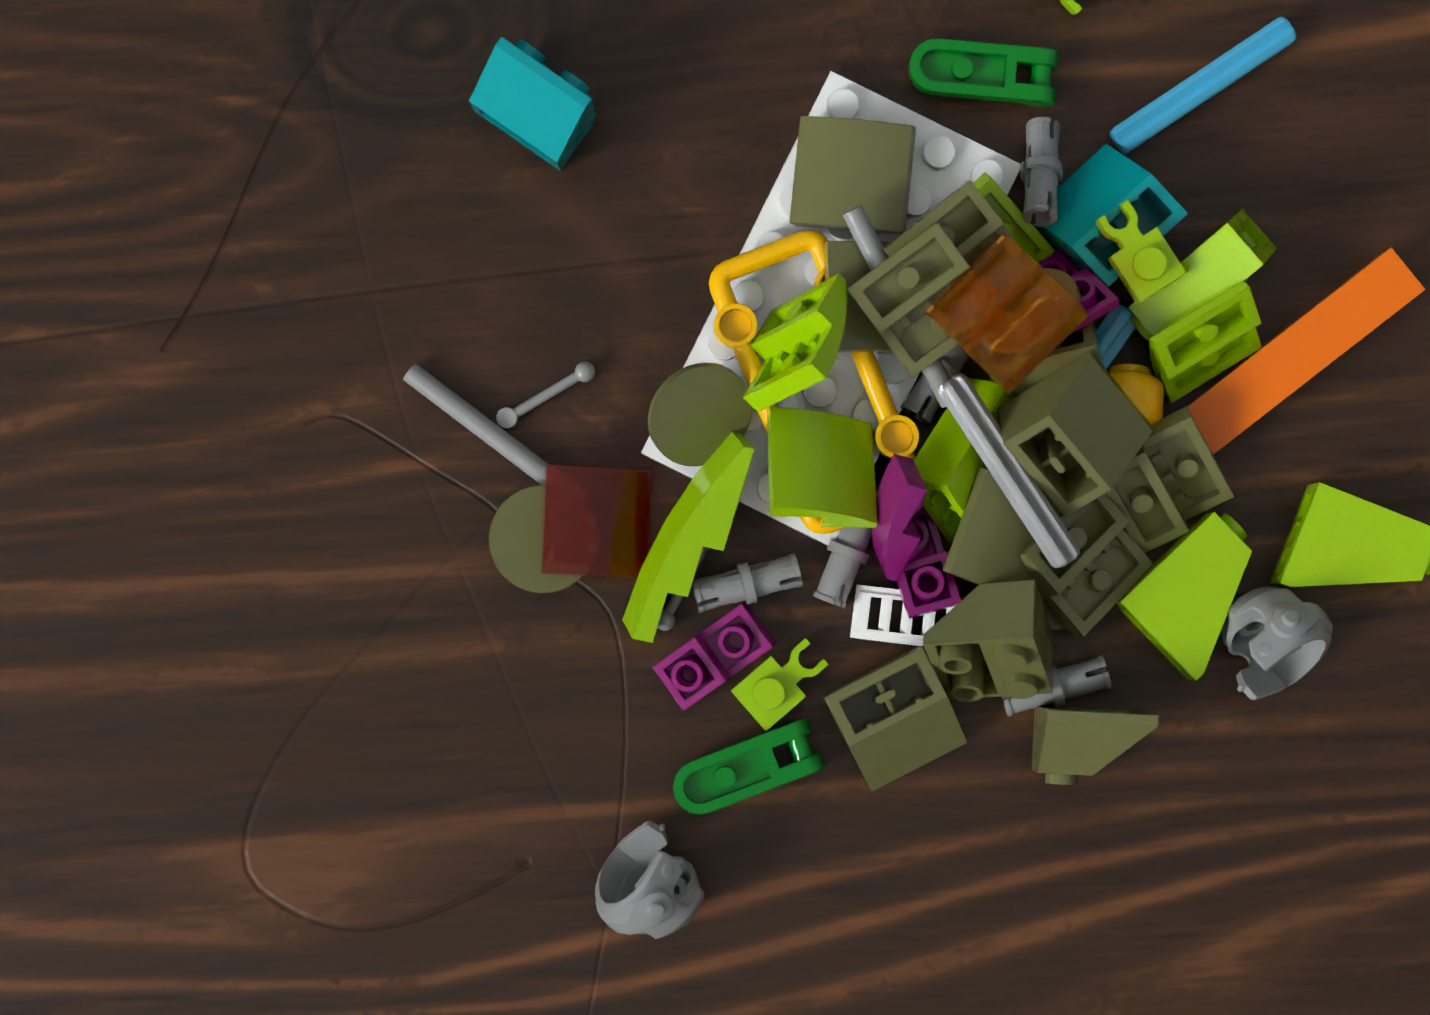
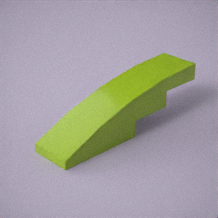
(696, 521)

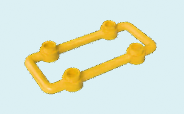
(737, 325)

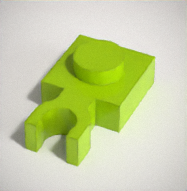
(1145, 260)
(772, 689)

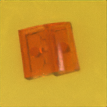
(1007, 313)

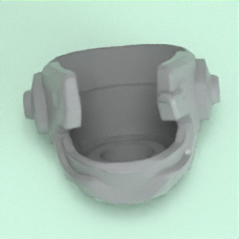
(1276, 637)
(645, 887)

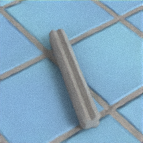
(1008, 473)

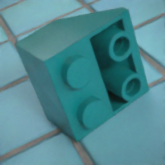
(533, 103)
(1097, 191)

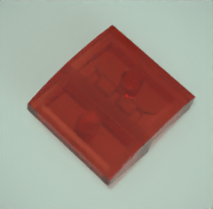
(595, 521)

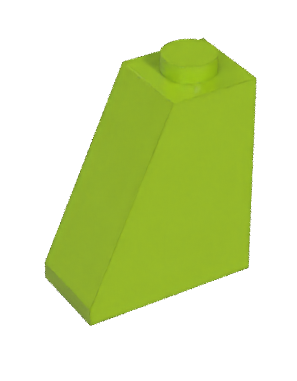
(1211, 270)
(951, 463)
(1350, 542)
(1189, 592)

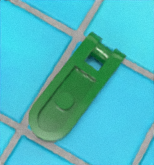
(983, 71)
(745, 769)

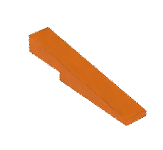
(1304, 348)

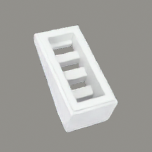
(861, 615)

